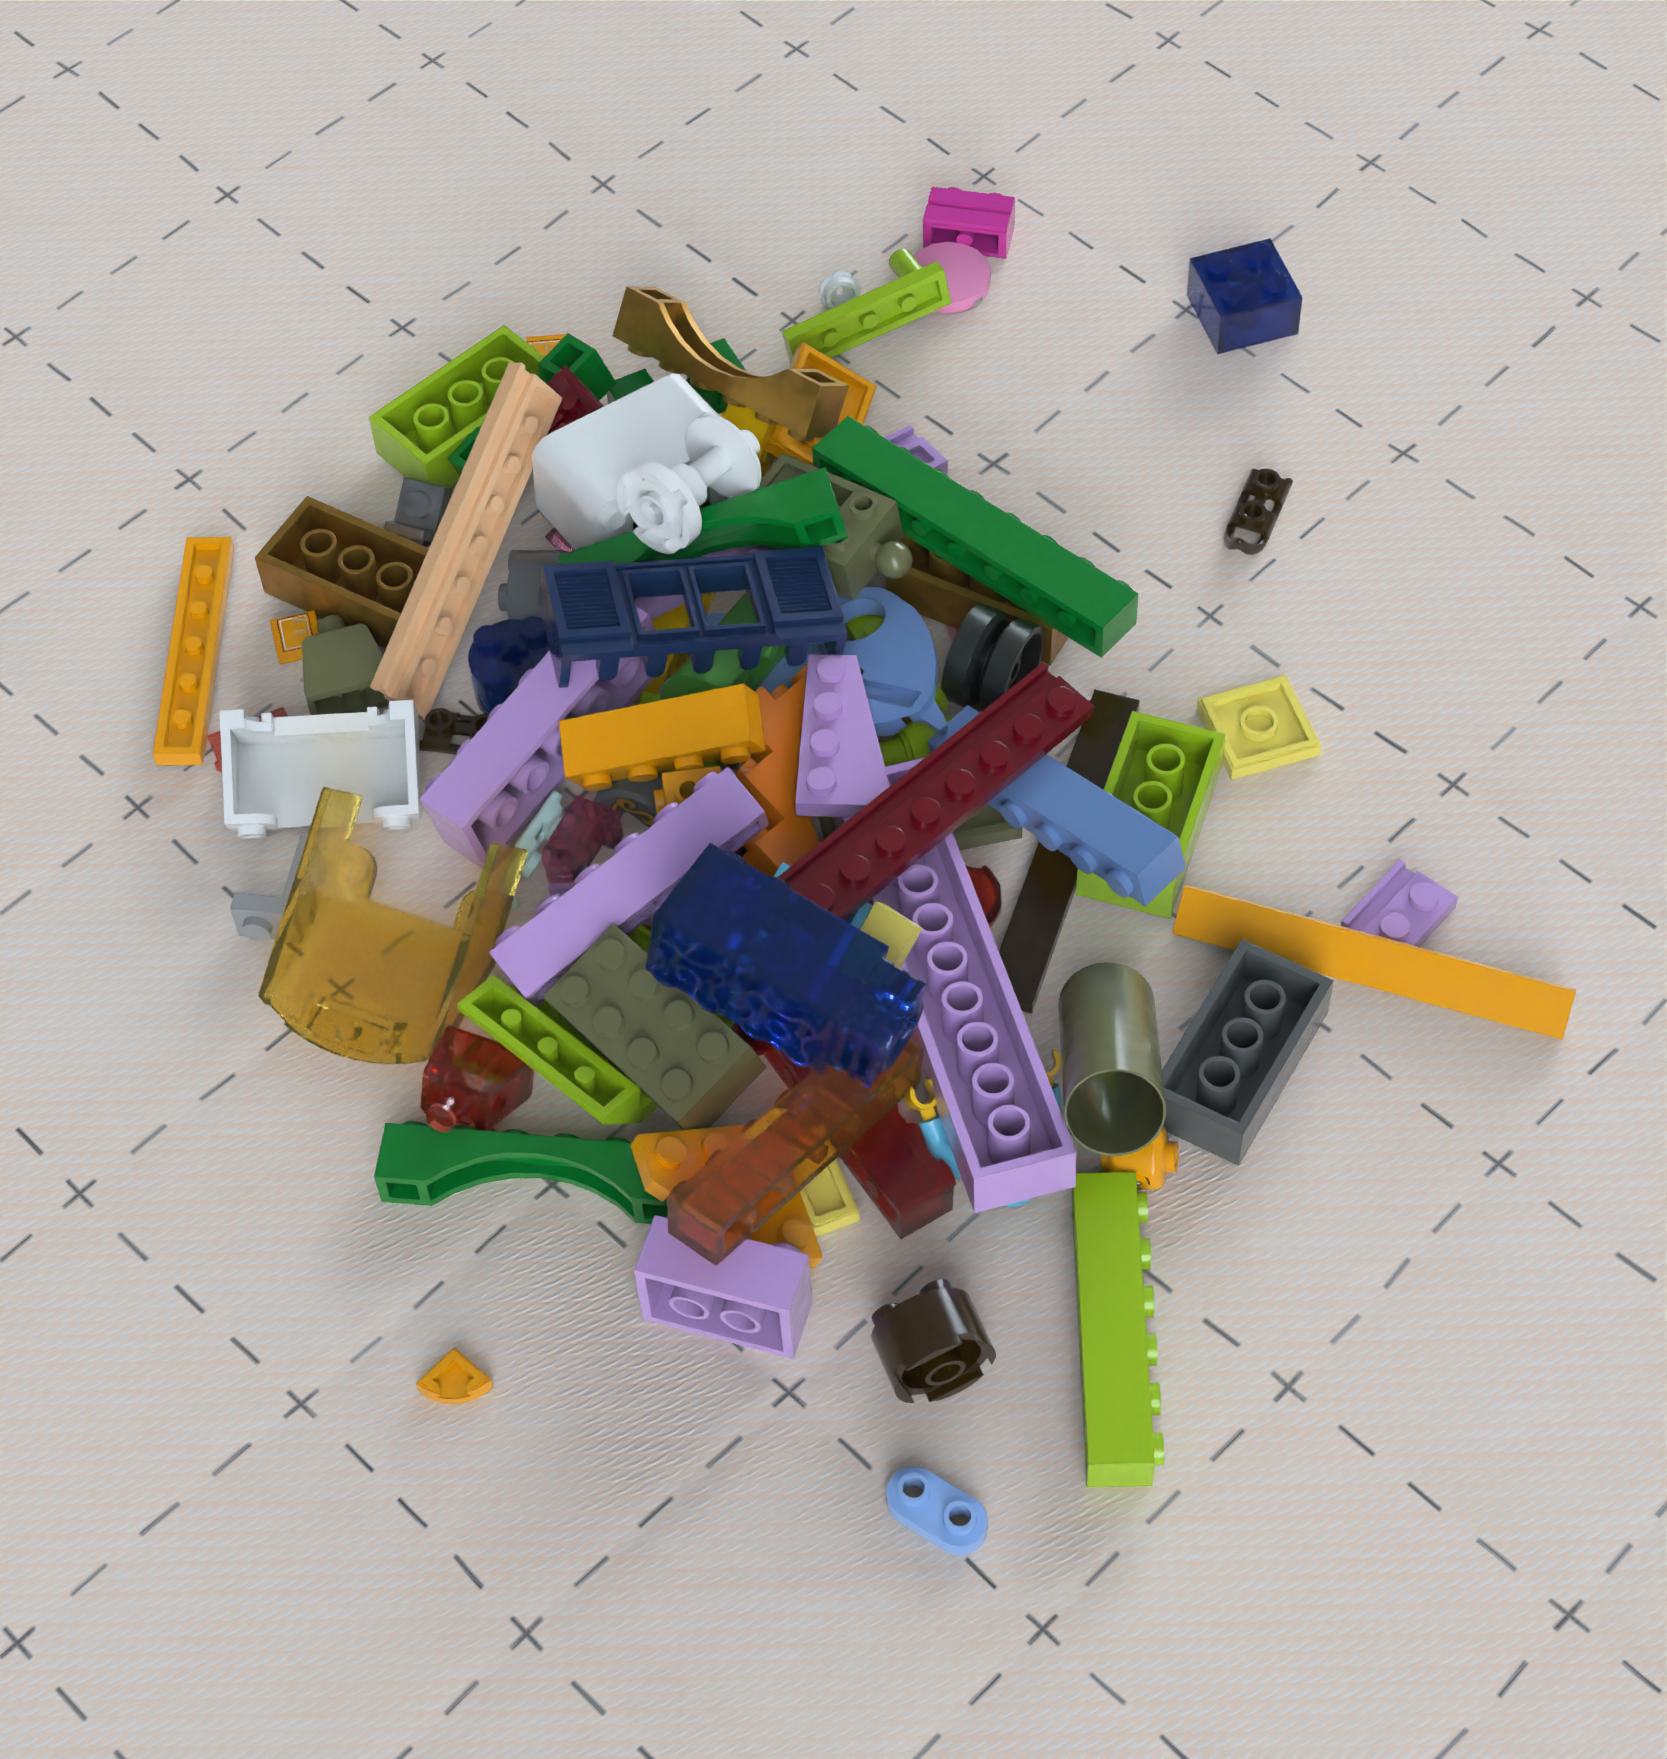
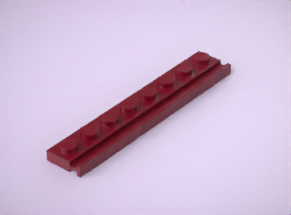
(939, 793)

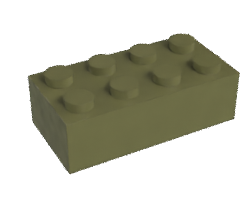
(654, 1032)

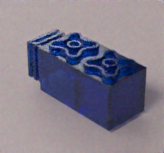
(783, 968)

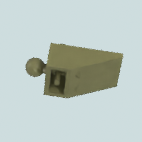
(871, 526)

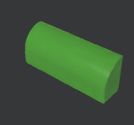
(726, 666)

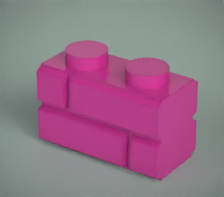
(971, 219)

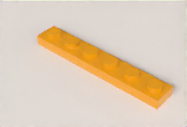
(194, 651)

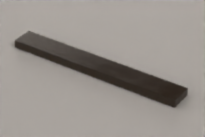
(1052, 874)

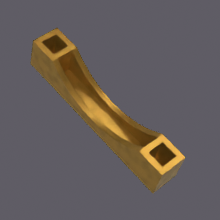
(664, 329)

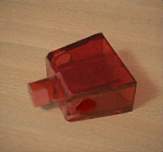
(472, 1082)

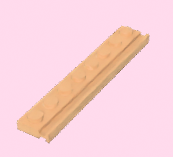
(466, 540)

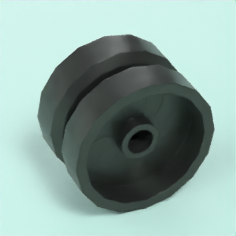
(990, 656)

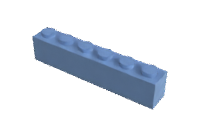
(1086, 824)

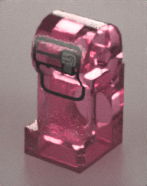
(579, 839)

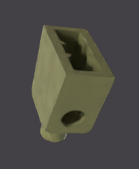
(340, 668)

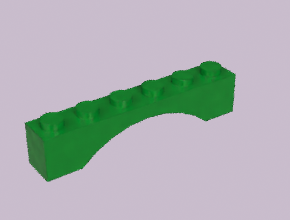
(781, 515)
(429, 1165)

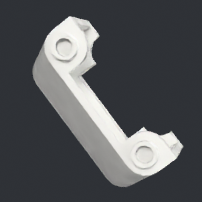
(282, 764)

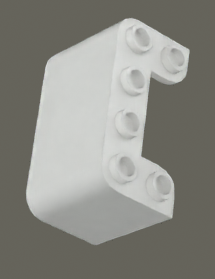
(584, 460)

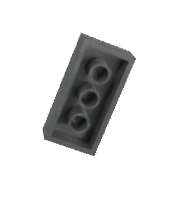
(1242, 1050)

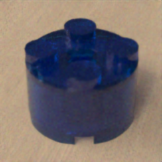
(502, 656)

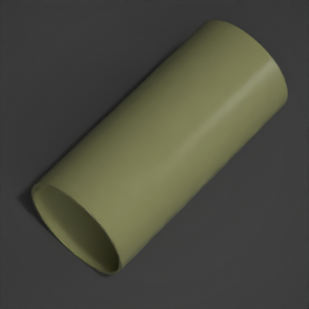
(1110, 1060)

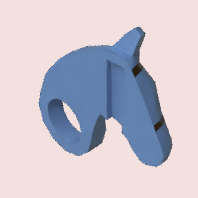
(895, 663)

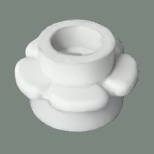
(843, 279)

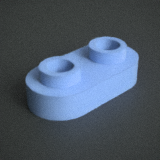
(931, 1512)

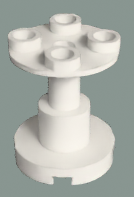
(668, 500)

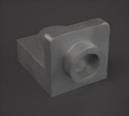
(419, 510)

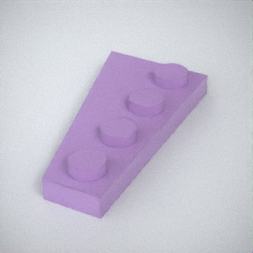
(839, 745)

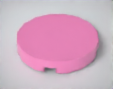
(965, 273)

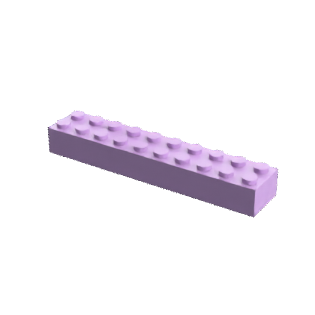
(976, 1039)

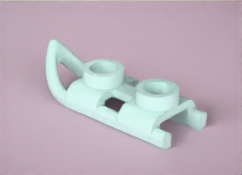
(539, 829)

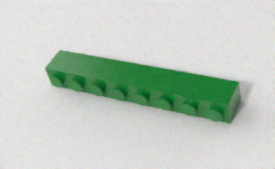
(984, 539)

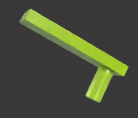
(879, 311)

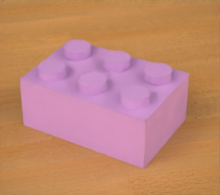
(748, 1299)

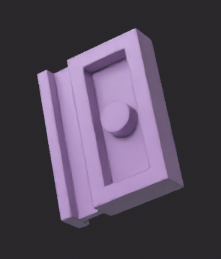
(1402, 907)

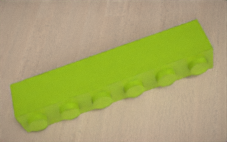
(1112, 1331)

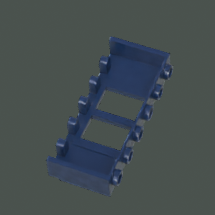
(594, 615)

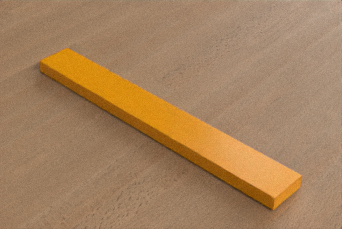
(1377, 962)

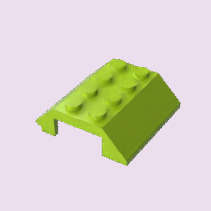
(559, 1051)

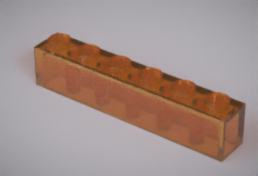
(782, 1154)

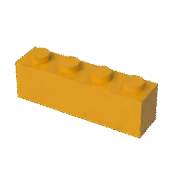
(662, 737)

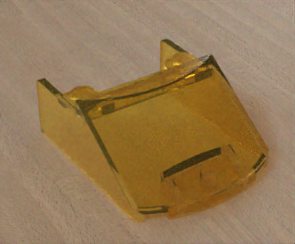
(368, 973)

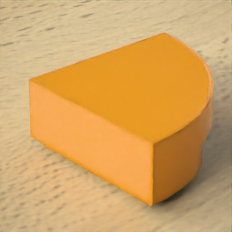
(454, 1380)

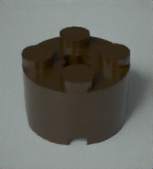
(931, 1342)

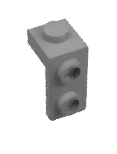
(261, 915)

